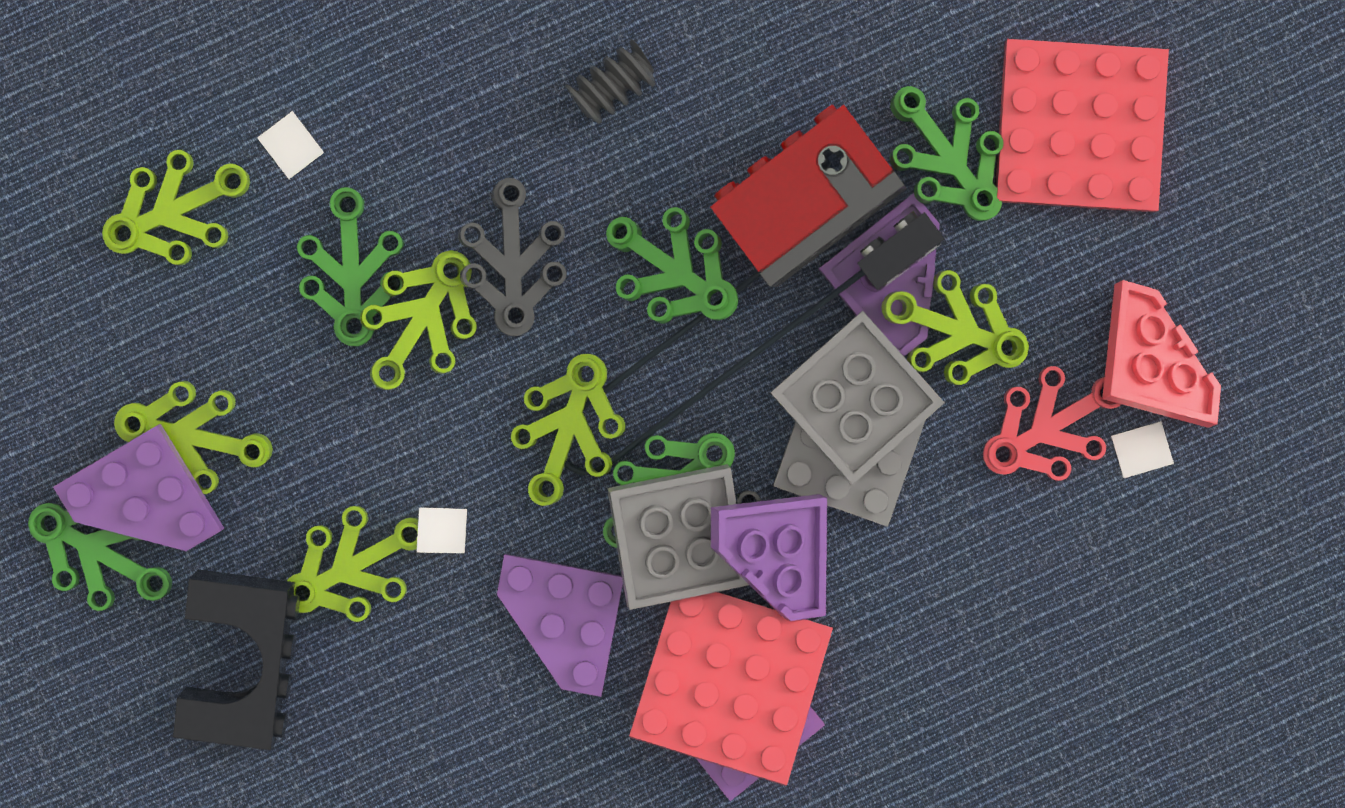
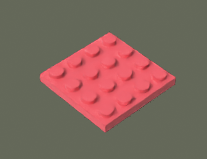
(1082, 125)
(732, 684)

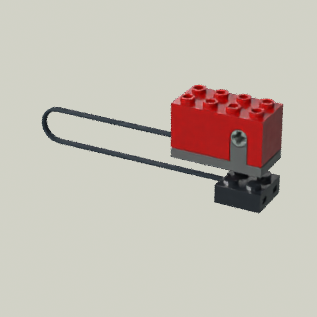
(796, 212)

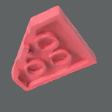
(1154, 361)

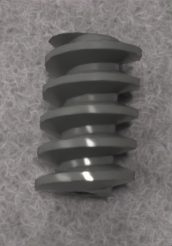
(613, 82)

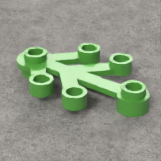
(950, 158)
(677, 271)
(352, 274)
(694, 451)
(91, 550)

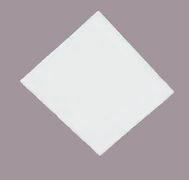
(290, 145)
(1142, 449)
(441, 530)

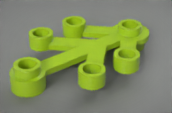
(169, 210)
(424, 314)
(962, 329)
(570, 423)
(186, 436)
(348, 567)

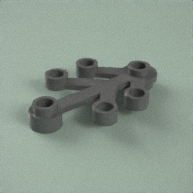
(511, 264)

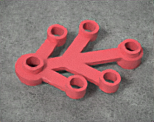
(1044, 429)

